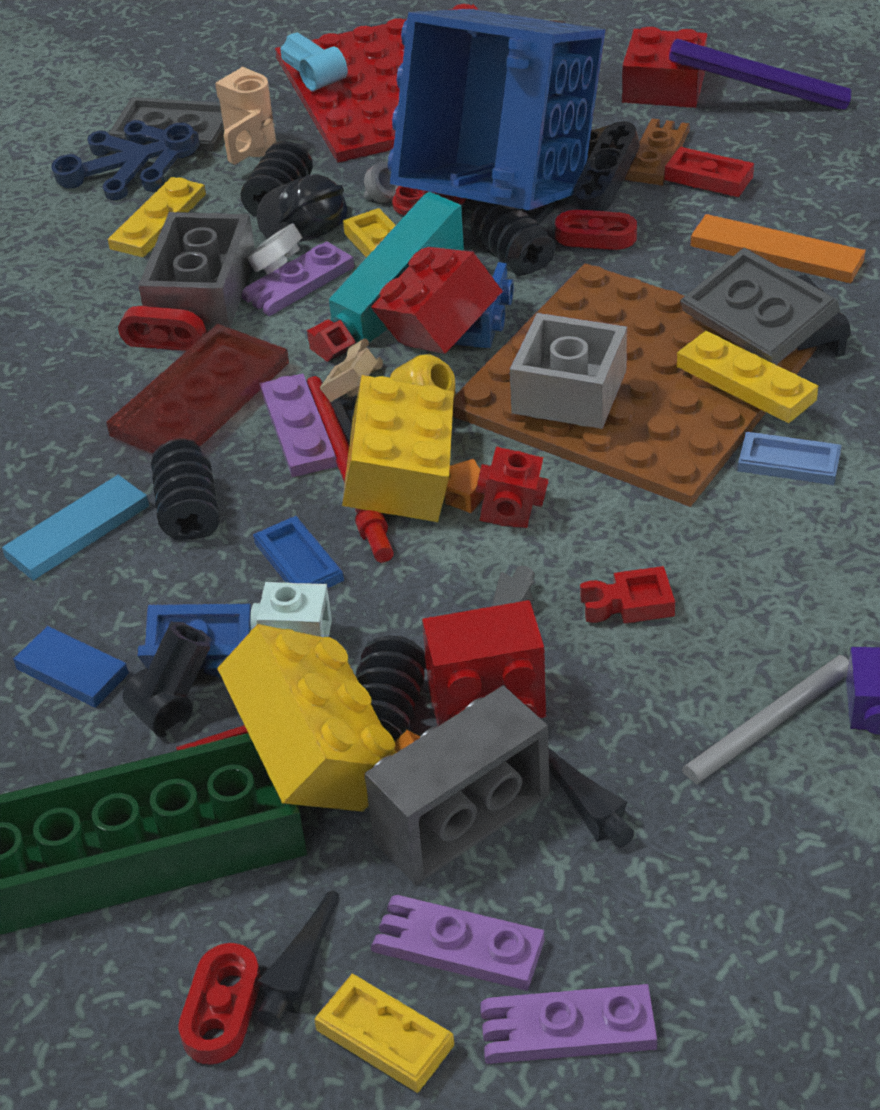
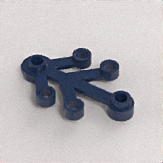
(169, 144)

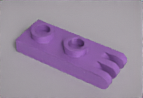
(298, 278)
(459, 942)
(568, 1024)

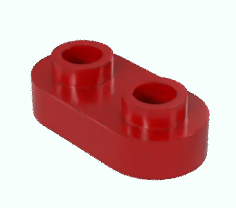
(596, 229)
(164, 329)
(219, 1006)

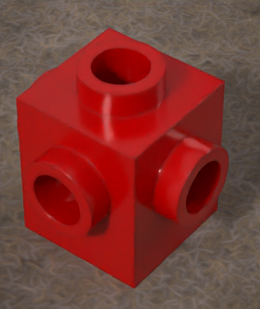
(511, 479)

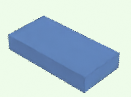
(789, 458)

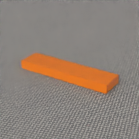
(779, 247)

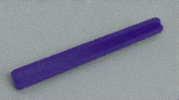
(759, 74)

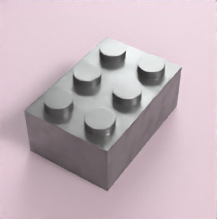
(200, 265)
(458, 783)

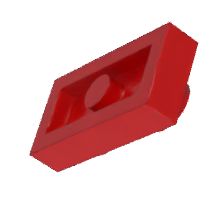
(709, 171)

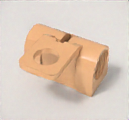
(246, 114)

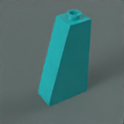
(428, 223)

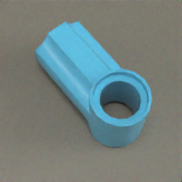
(315, 64)

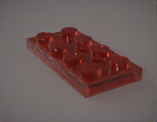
(199, 390)

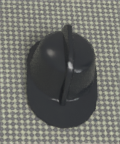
(310, 203)

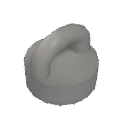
(378, 183)

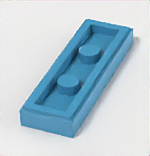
(75, 527)

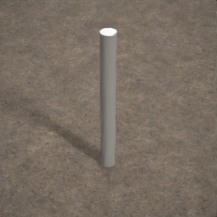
(766, 720)

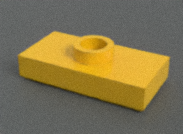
(385, 1032)

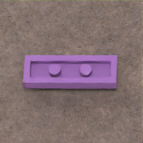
(298, 425)

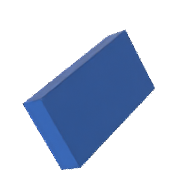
(297, 554)
(71, 666)

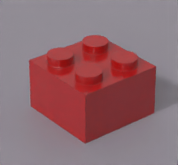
(652, 77)
(436, 298)
(480, 652)

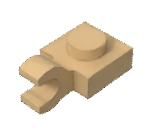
(347, 375)

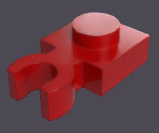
(634, 594)

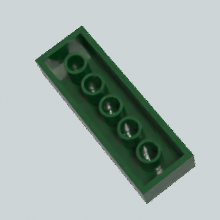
(140, 831)

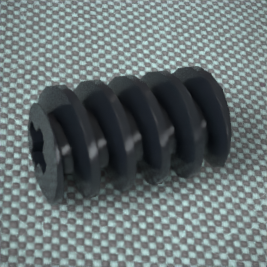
(279, 166)
(512, 237)
(184, 490)
(393, 676)

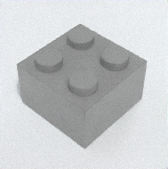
(568, 370)

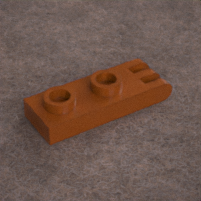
(656, 150)

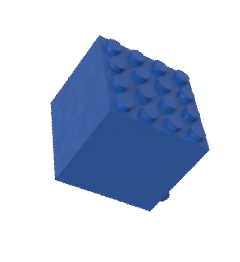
(494, 106)

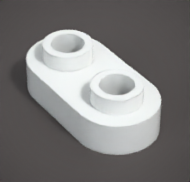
(275, 250)

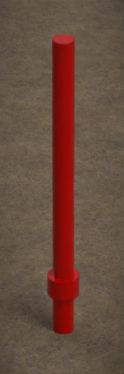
(368, 522)

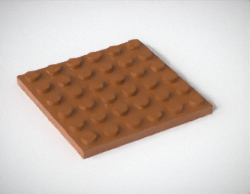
(664, 425)

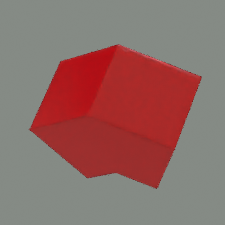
(329, 339)

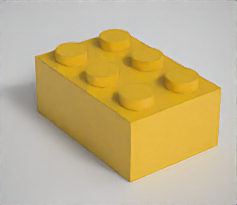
(399, 448)
(306, 716)

